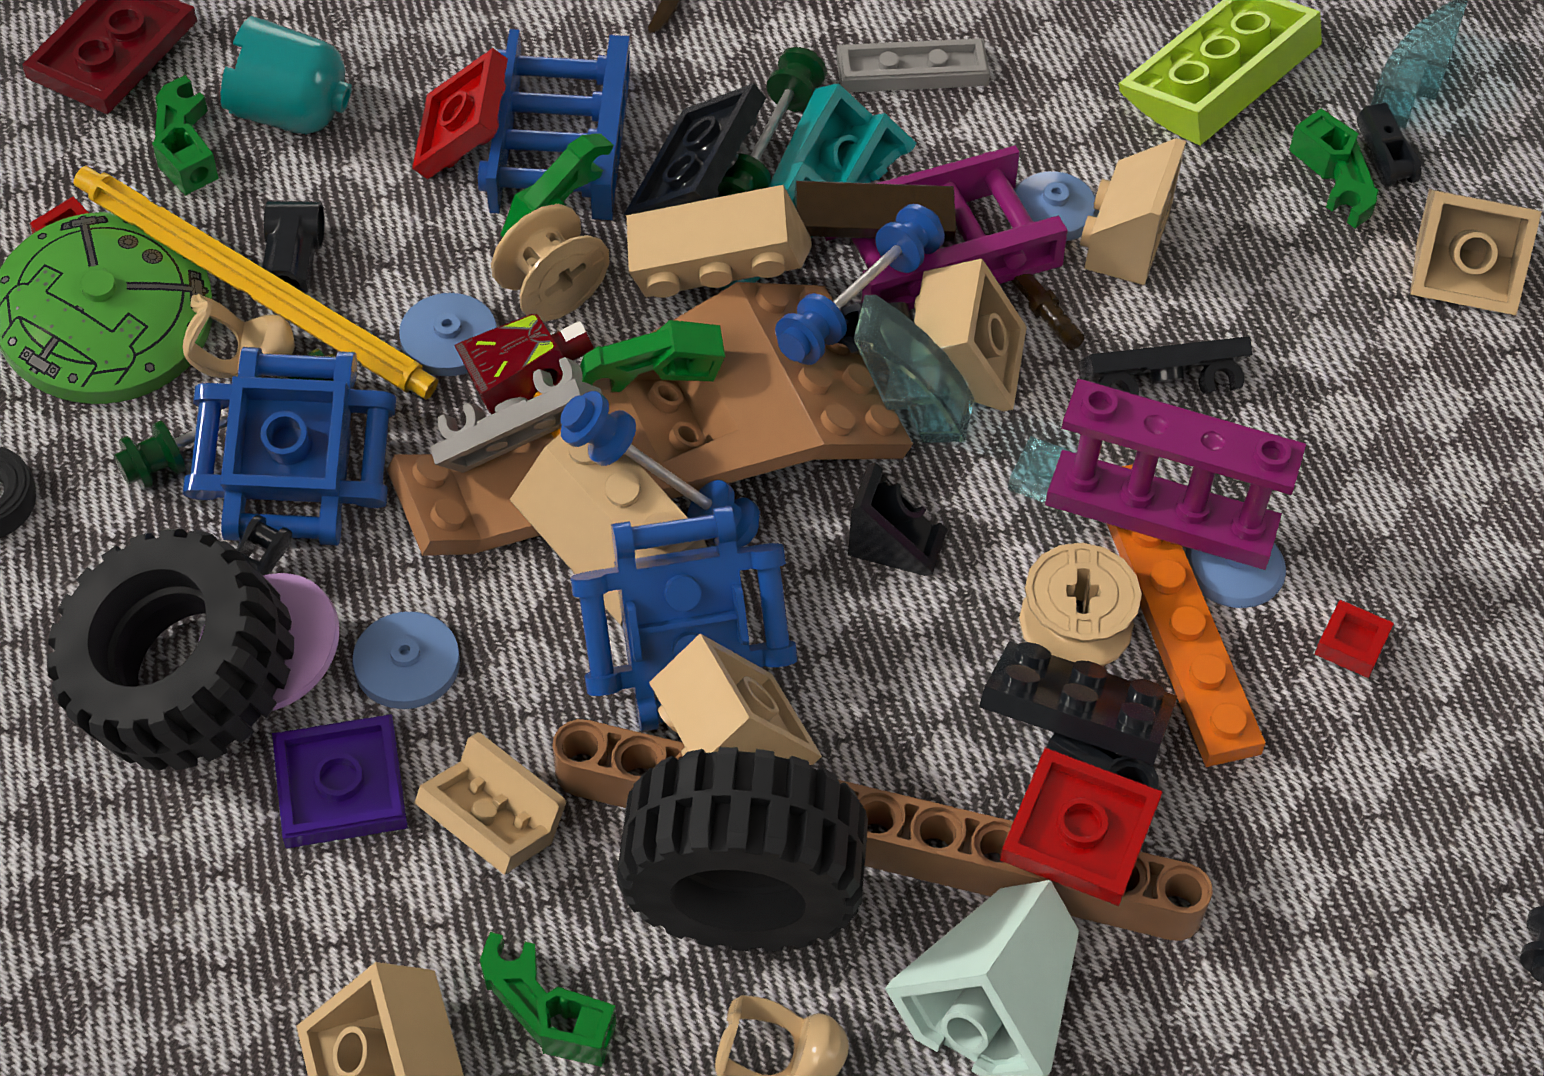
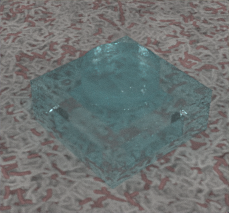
(1035, 469)

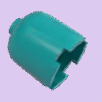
(284, 78)

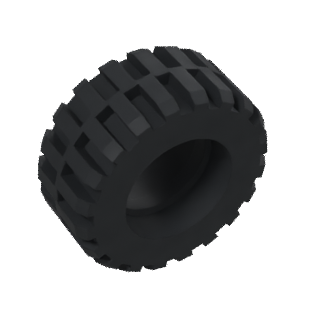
(121, 614)
(743, 850)

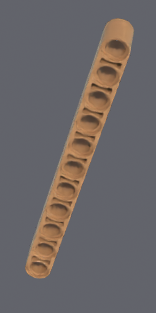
(903, 846)

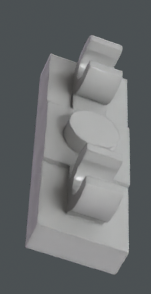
(513, 424)

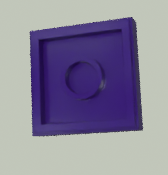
(339, 781)

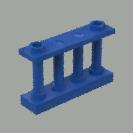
(604, 107)

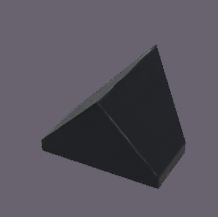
(890, 528)

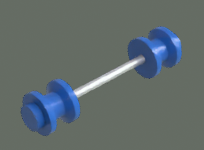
(820, 320)
(610, 436)

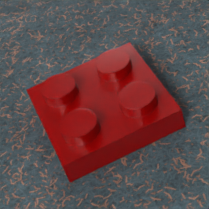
(460, 114)
(1081, 826)

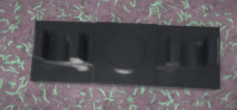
(1168, 363)

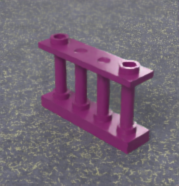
(1021, 250)
(1166, 508)

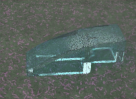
(1419, 61)
(913, 372)

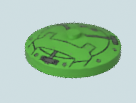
(97, 310)

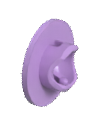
(314, 633)

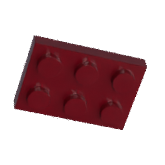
(108, 48)

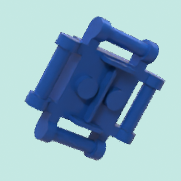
(289, 442)
(676, 598)

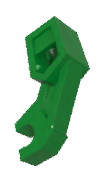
(177, 145)
(1334, 153)
(569, 171)
(674, 352)
(533, 1007)

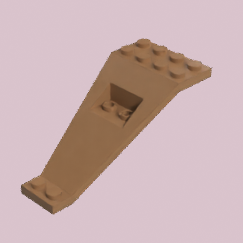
(744, 424)

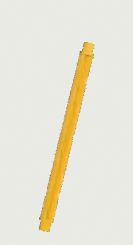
(256, 282)

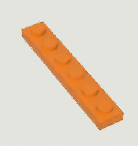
(1191, 649)

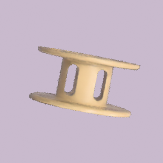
(550, 262)
(1108, 596)

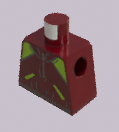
(507, 356)

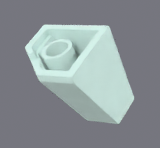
(995, 983)

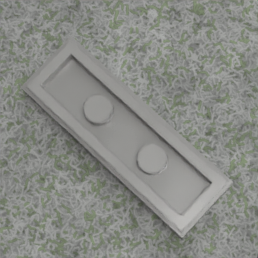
(912, 65)

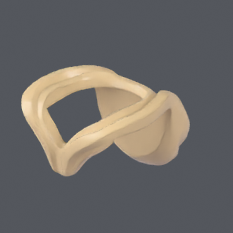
(264, 332)
(818, 1039)

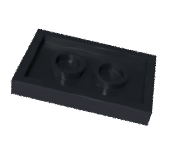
(699, 151)
(1079, 701)

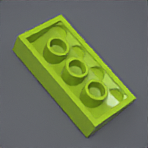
(1222, 64)

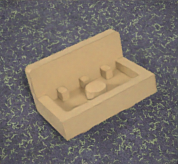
(493, 805)

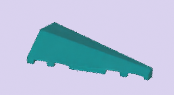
(838, 144)

